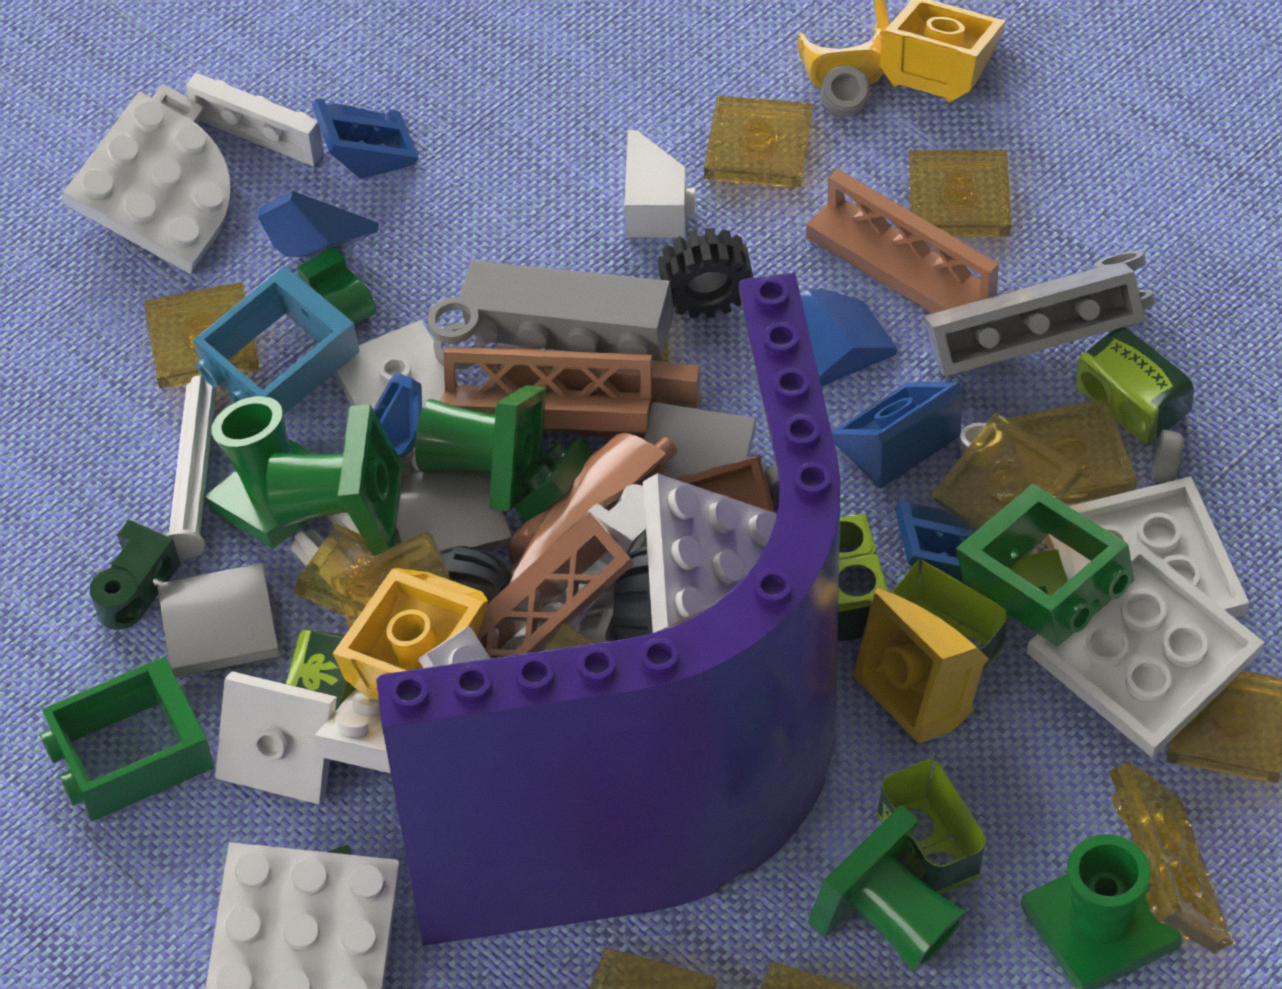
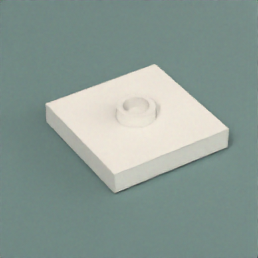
(403, 351)
(270, 737)

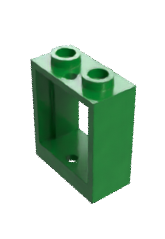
(1017, 530)
(111, 703)

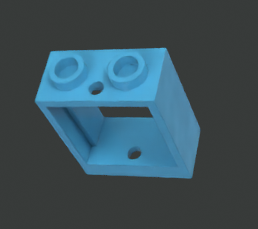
(277, 296)

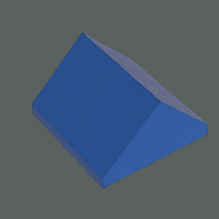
(902, 429)

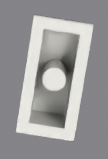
(655, 191)

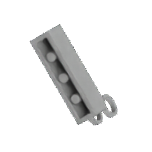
(556, 311)
(1040, 315)

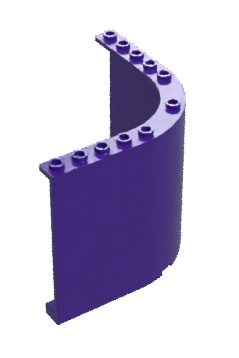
(647, 759)

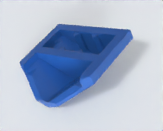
(365, 138)
(308, 226)
(843, 334)
(400, 411)
(932, 536)

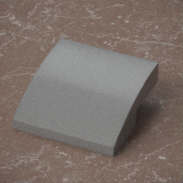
(701, 437)
(452, 509)
(218, 620)

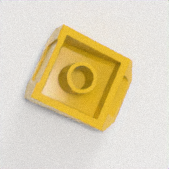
(938, 48)
(402, 623)
(917, 667)

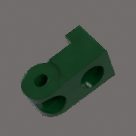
(130, 584)

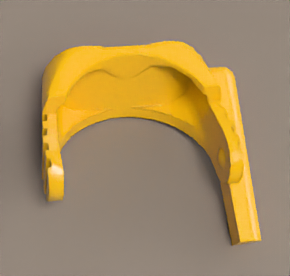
(866, 57)

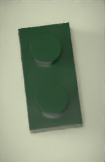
(552, 477)

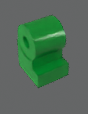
(338, 285)

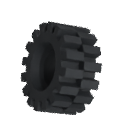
(719, 256)

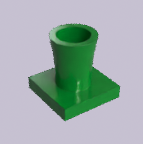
(249, 436)
(484, 442)
(357, 482)
(888, 895)
(1100, 914)

